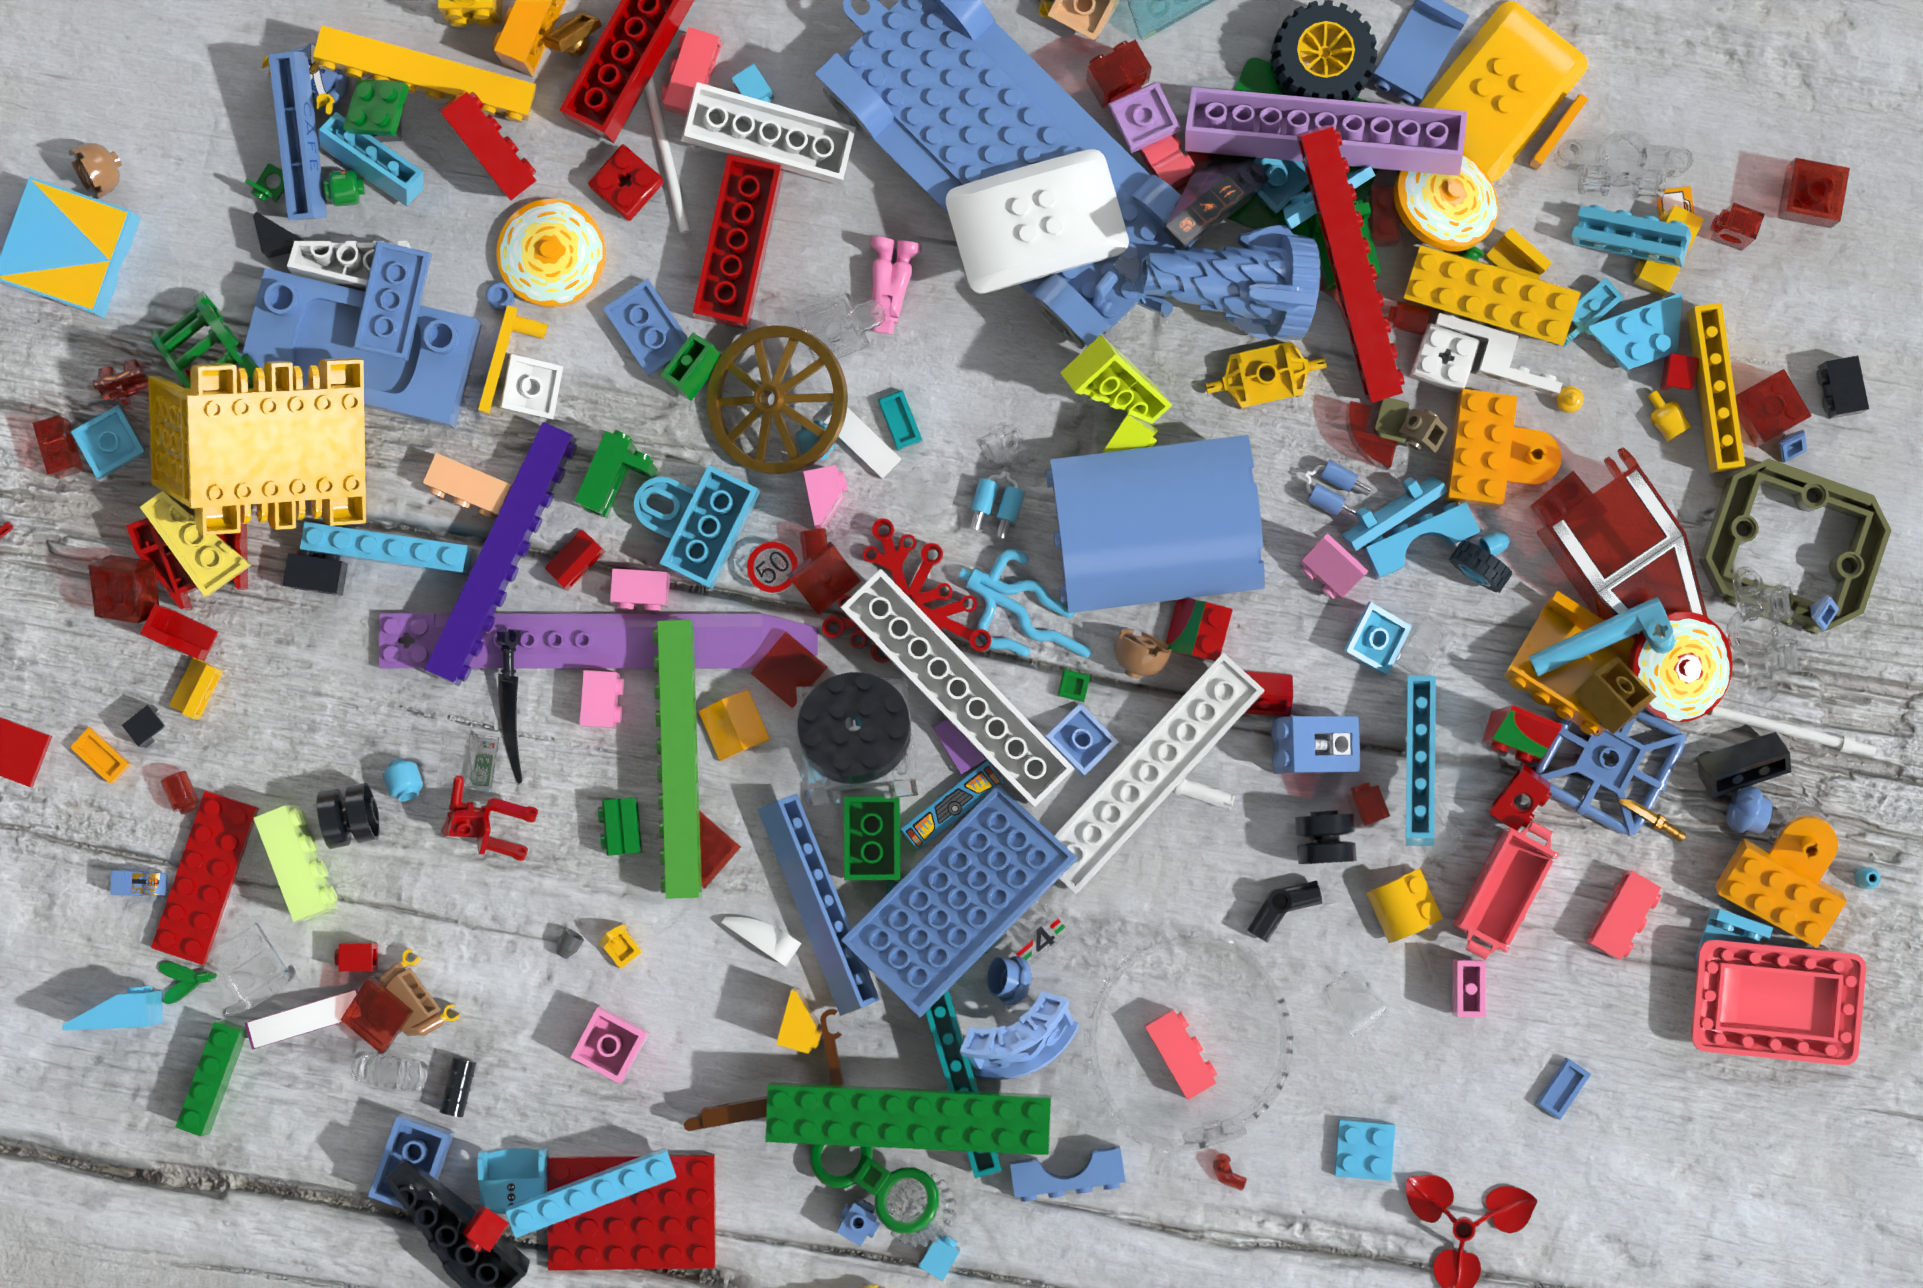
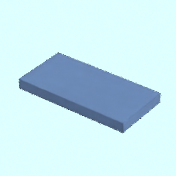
(392, 300)

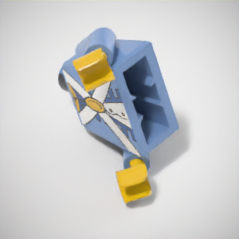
(326, 86)

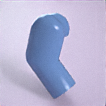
(1101, 290)

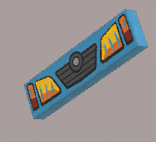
(952, 805)

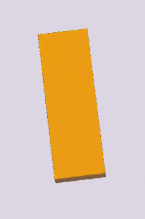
(1558, 131)

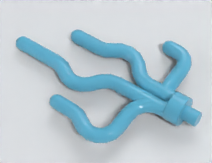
(991, 588)

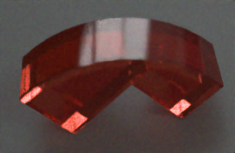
(1371, 447)

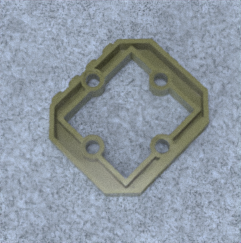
(1863, 554)

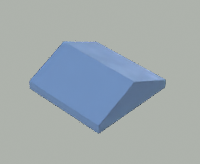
(1081, 739)

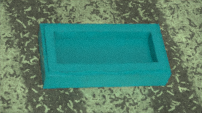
(900, 420)

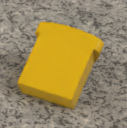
(620, 946)

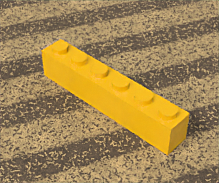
(1716, 388)

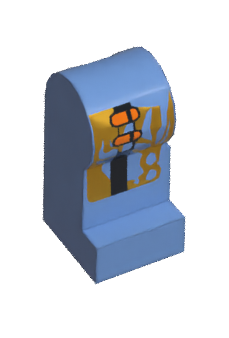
(137, 883)

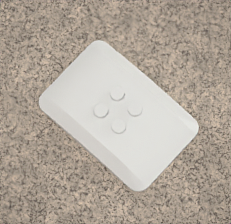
(1037, 221)

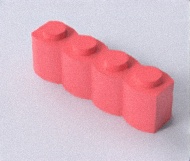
(1164, 156)

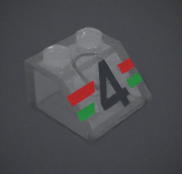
(1035, 932)

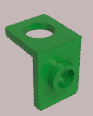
(260, 188)

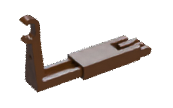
(757, 1107)

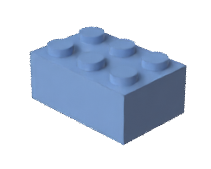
(419, 1143)

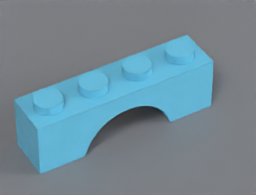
(1452, 526)

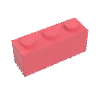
(694, 65)
(1624, 915)
(1181, 1053)

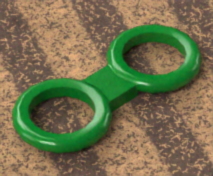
(879, 1182)

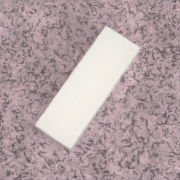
(867, 445)

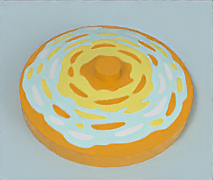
(1447, 209)
(551, 253)

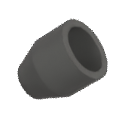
(569, 943)

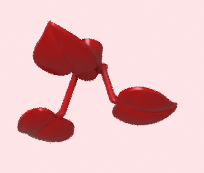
(1431, 1196)

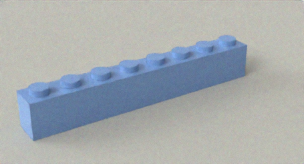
(817, 903)

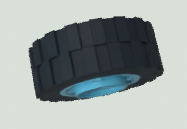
(1480, 566)

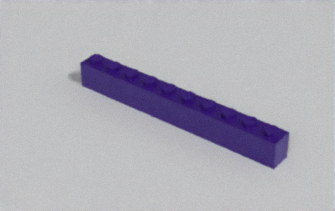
(501, 554)

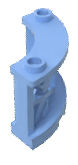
(1024, 1046)

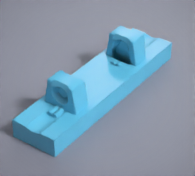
(1374, 525)

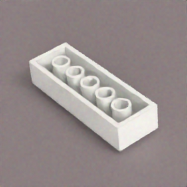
(768, 133)

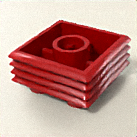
(630, 199)

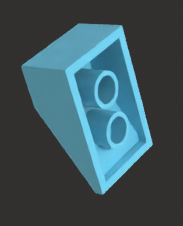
(132, 1009)

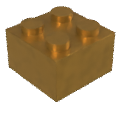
(1614, 695)

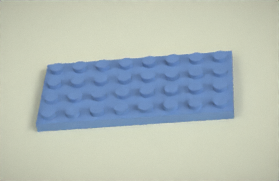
(959, 900)

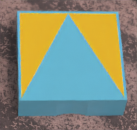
(67, 247)

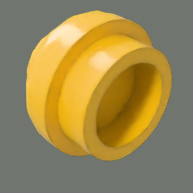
(1569, 399)

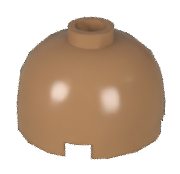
(96, 168)
(1140, 654)

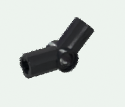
(1296, 896)

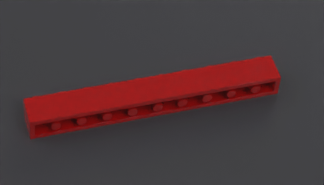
(1350, 262)

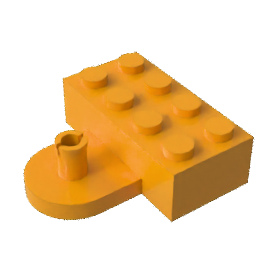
(1492, 451)
(1787, 881)

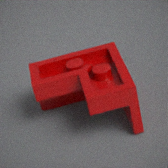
(179, 632)

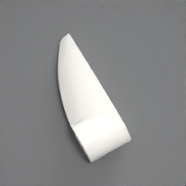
(765, 937)

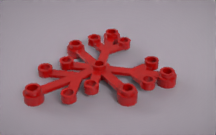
(894, 562)

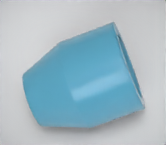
(1495, 543)
(1862, 878)

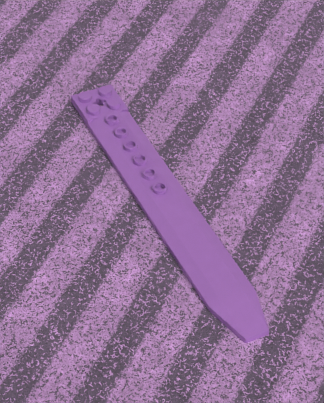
(594, 640)

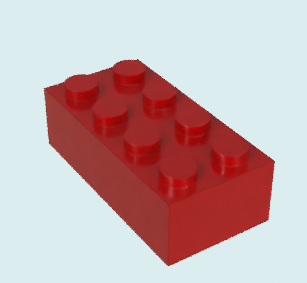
(487, 144)

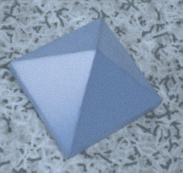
(1792, 445)
(1823, 612)

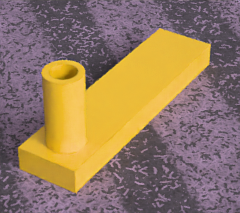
(510, 323)

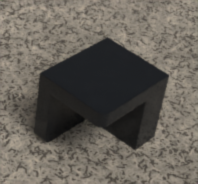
(144, 726)

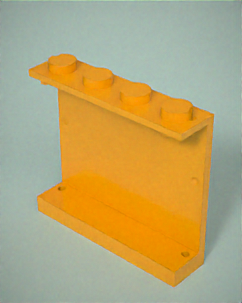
(1555, 623)

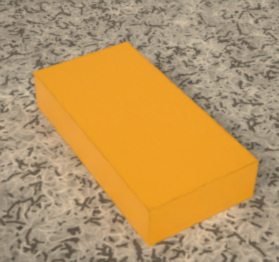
(100, 755)

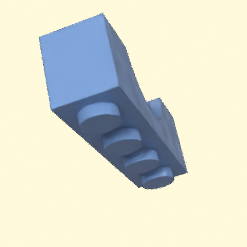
(1102, 1169)

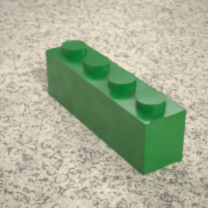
(211, 1078)

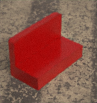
(574, 559)
(1276, 698)

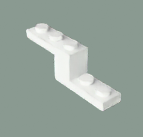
(1498, 354)

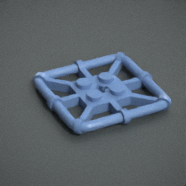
(1615, 776)

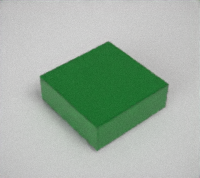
(1073, 685)

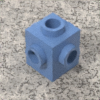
(851, 1229)

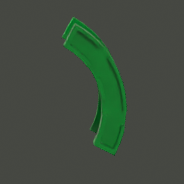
(204, 314)

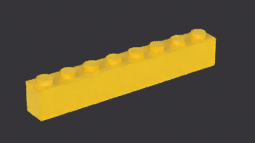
(423, 72)

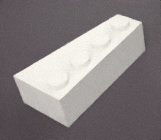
(334, 263)

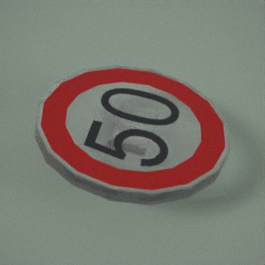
(769, 566)

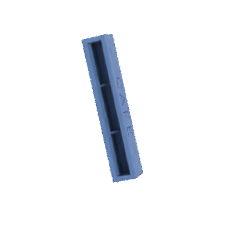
(297, 135)

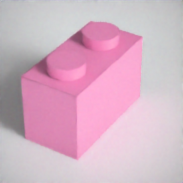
(640, 588)
(600, 699)
(1468, 988)

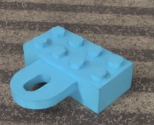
(702, 522)

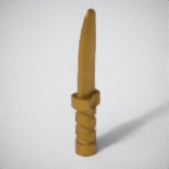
(1657, 820)

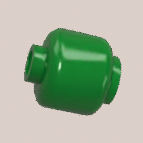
(344, 188)

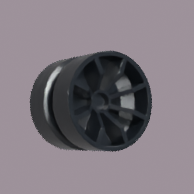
(348, 816)
(1326, 830)

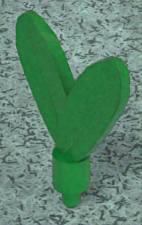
(188, 980)

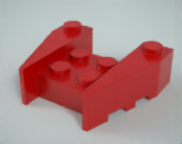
(168, 570)

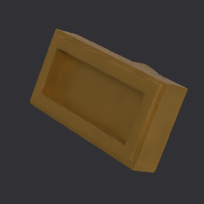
(573, 35)

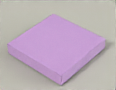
(1144, 117)

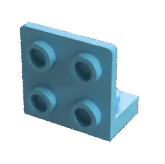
(1731, 927)

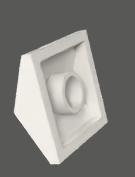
(531, 387)

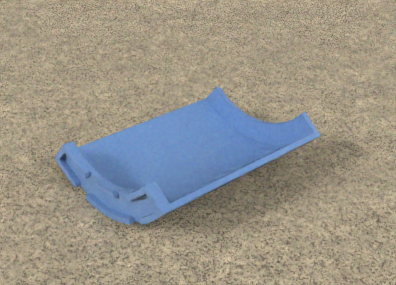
(1157, 523)

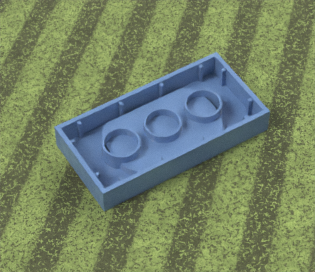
(318, 320)

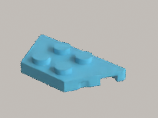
(1303, 206)
(1641, 333)

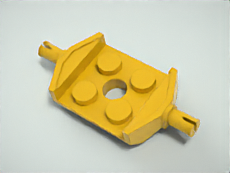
(1247, 387)

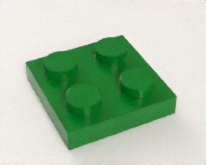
(376, 107)

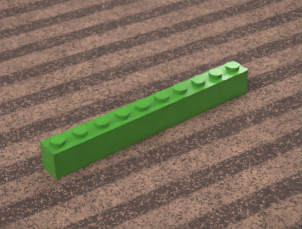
(679, 759)

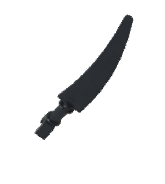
(508, 697)

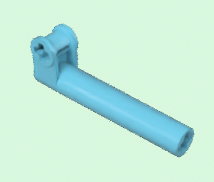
(1645, 617)

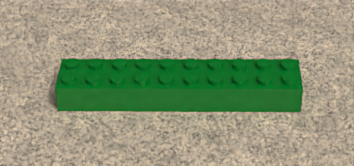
(908, 1118)

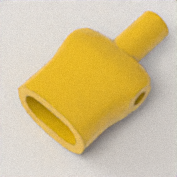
(1668, 417)

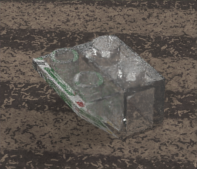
(470, 757)

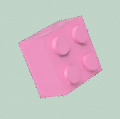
(610, 1044)

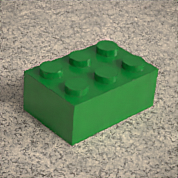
(872, 838)

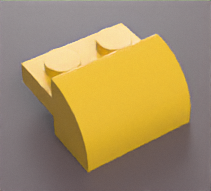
(1404, 906)

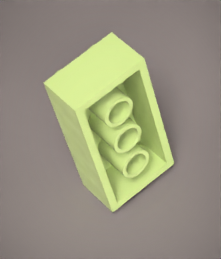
(296, 862)

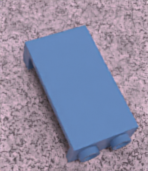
(1419, 50)

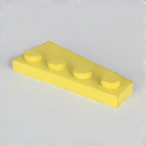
(204, 557)

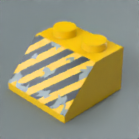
(799, 1025)

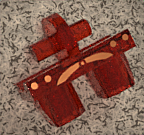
(122, 384)

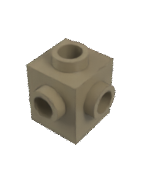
(1424, 430)

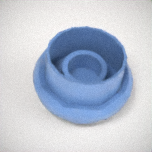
(1749, 811)
(1009, 979)

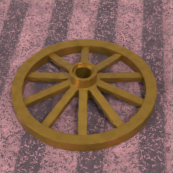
(782, 399)

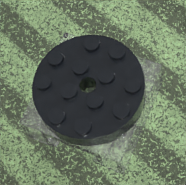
(846, 759)

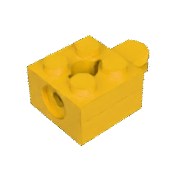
(465, 12)

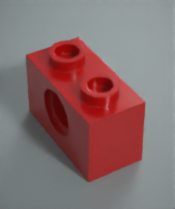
(1523, 782)

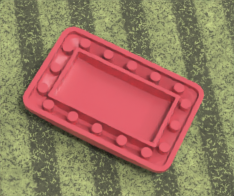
(1778, 1002)

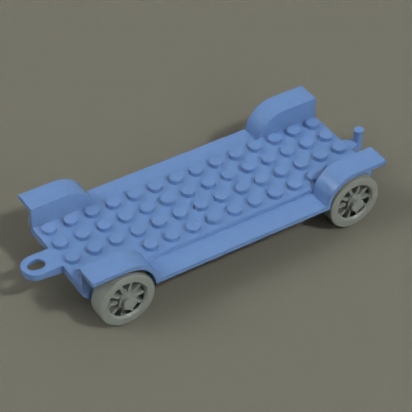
(969, 103)

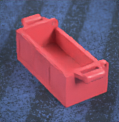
(1505, 889)

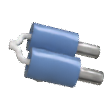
(1341, 478)

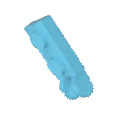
(1593, 307)

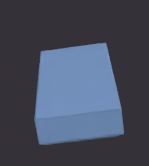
(1563, 1088)

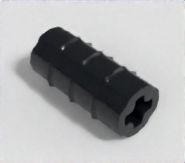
(457, 1087)

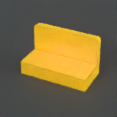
(1518, 255)
(196, 688)

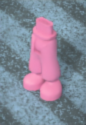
(891, 279)

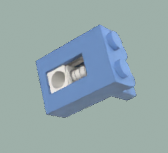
(1296, 744)

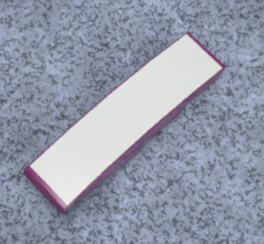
(298, 1020)

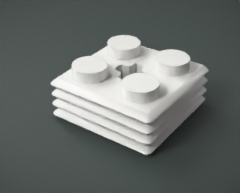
(1429, 366)

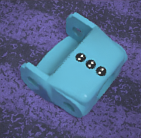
(511, 1176)

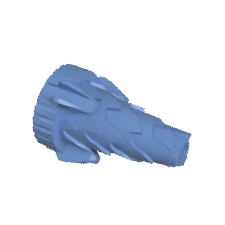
(1262, 288)

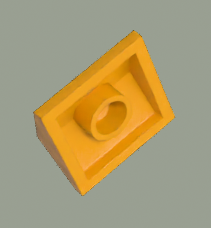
(734, 725)

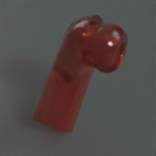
(1225, 1174)

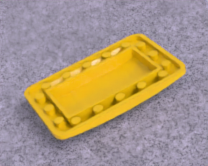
(1508, 85)

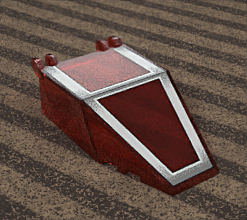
(1623, 546)

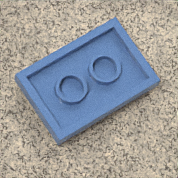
(646, 326)

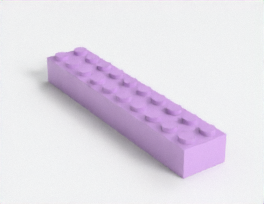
(1370, 132)

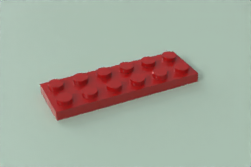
(204, 878)

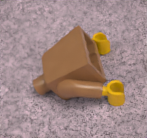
(411, 991)

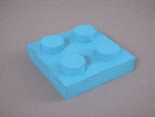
(109, 442)
(1364, 1150)

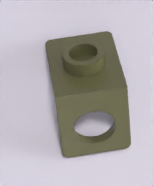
(1391, 418)

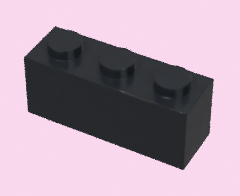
(1744, 764)

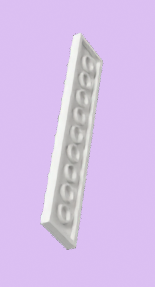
(1156, 768)

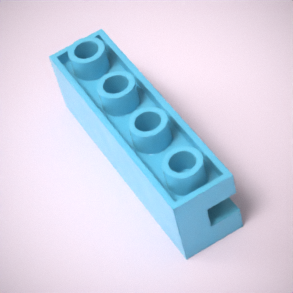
(1632, 235)

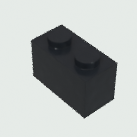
(1842, 387)
(315, 574)

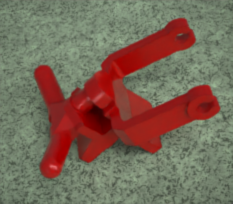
(474, 821)

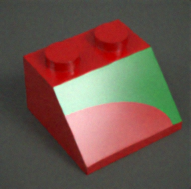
(1198, 629)
(1520, 733)

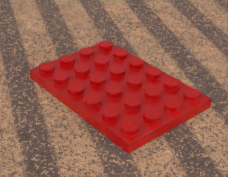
(647, 1230)

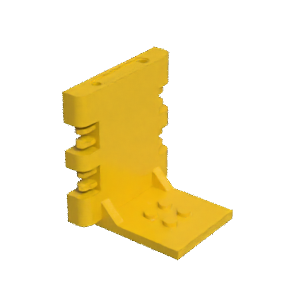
(262, 444)

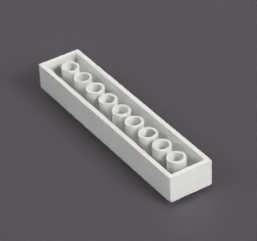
(957, 688)

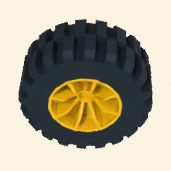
(1323, 52)

